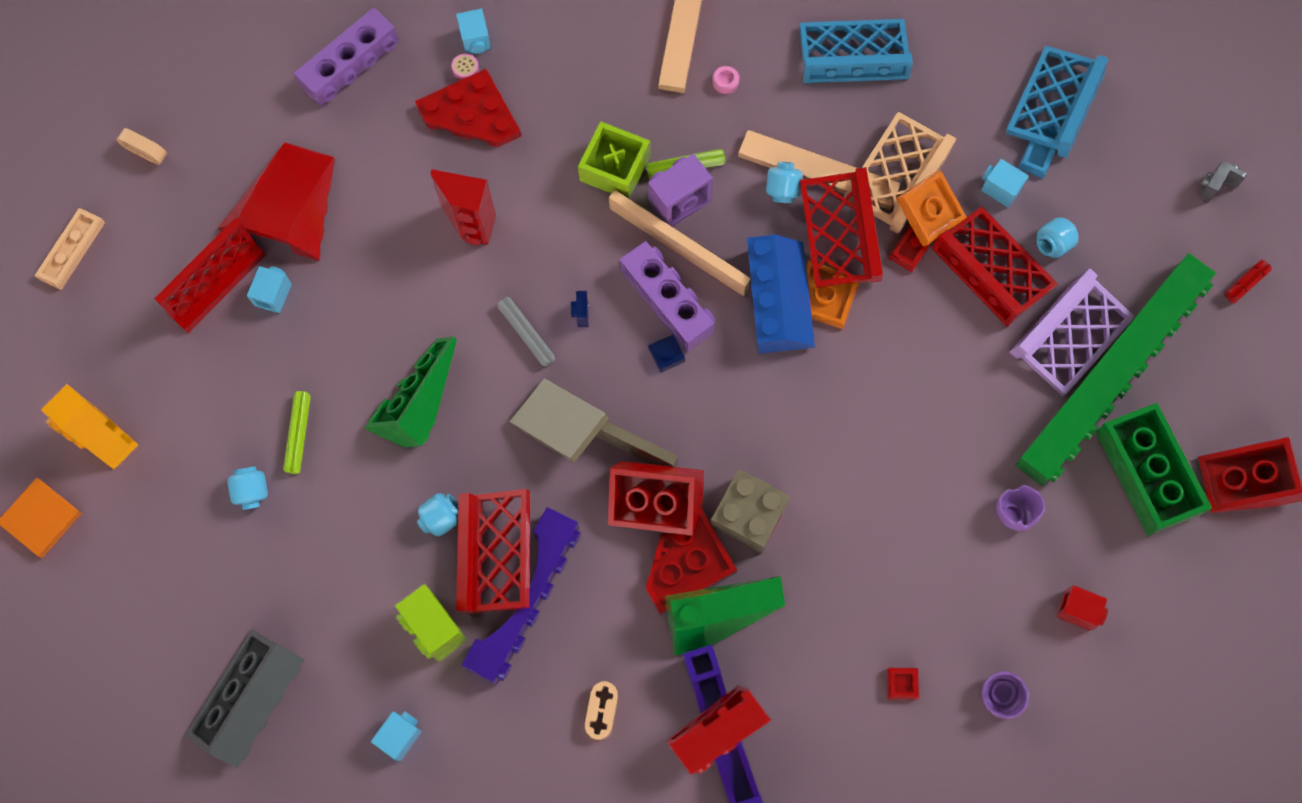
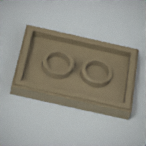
(559, 420)

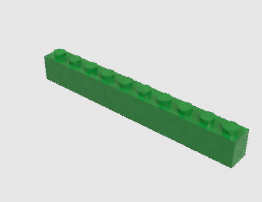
(1114, 371)

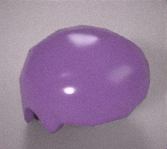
(1020, 508)
(1005, 695)

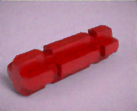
(1247, 281)

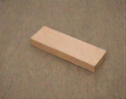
(70, 249)

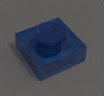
(580, 309)
(666, 353)

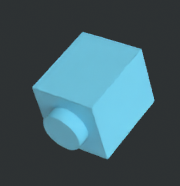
(474, 31)
(1003, 182)
(269, 289)
(397, 735)

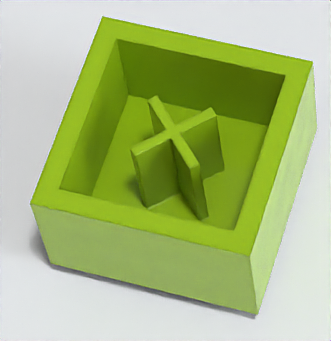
(614, 160)
(431, 623)

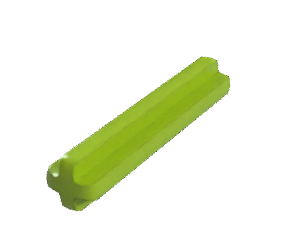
(708, 159)
(297, 432)

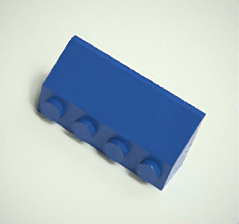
(780, 294)

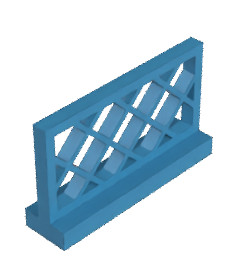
(856, 65)
(1077, 111)

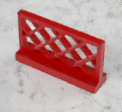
(865, 224)
(222, 276)
(979, 276)
(471, 557)

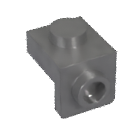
(1224, 174)

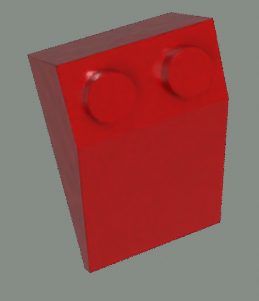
(1252, 476)

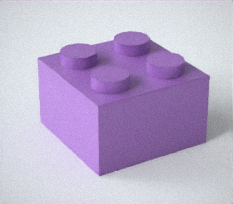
(680, 190)

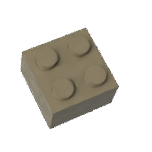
(750, 511)

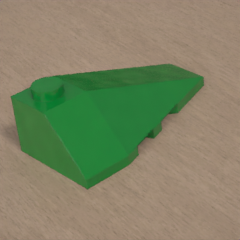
(415, 406)
(718, 612)

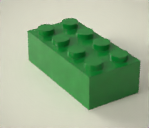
(1152, 469)

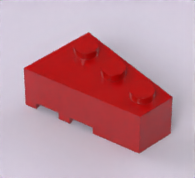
(718, 730)

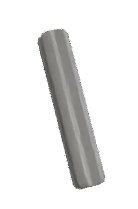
(526, 331)

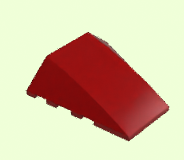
(288, 200)

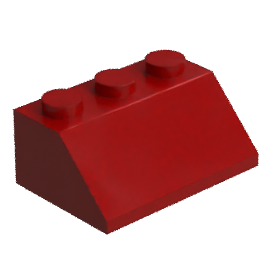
(466, 205)
(655, 497)

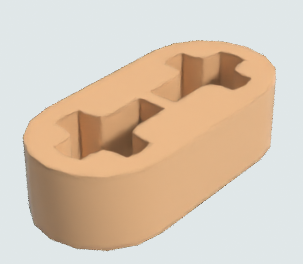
(141, 146)
(594, 710)

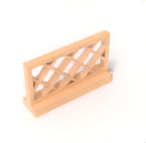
(932, 163)

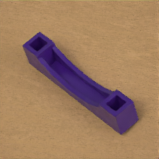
(492, 655)
(708, 688)

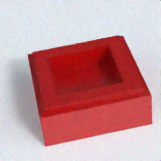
(902, 683)

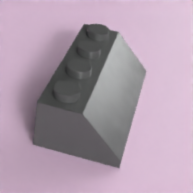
(244, 699)

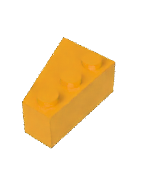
(88, 426)

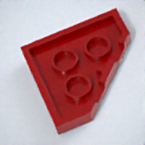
(470, 111)
(687, 563)

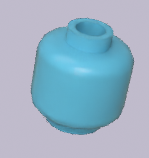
(784, 182)
(1057, 237)
(247, 487)
(438, 514)

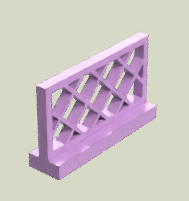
(1060, 312)

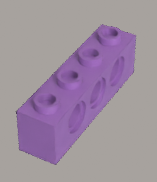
(350, 43)
(687, 331)

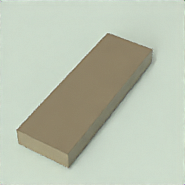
(636, 445)

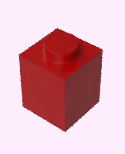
(1083, 608)

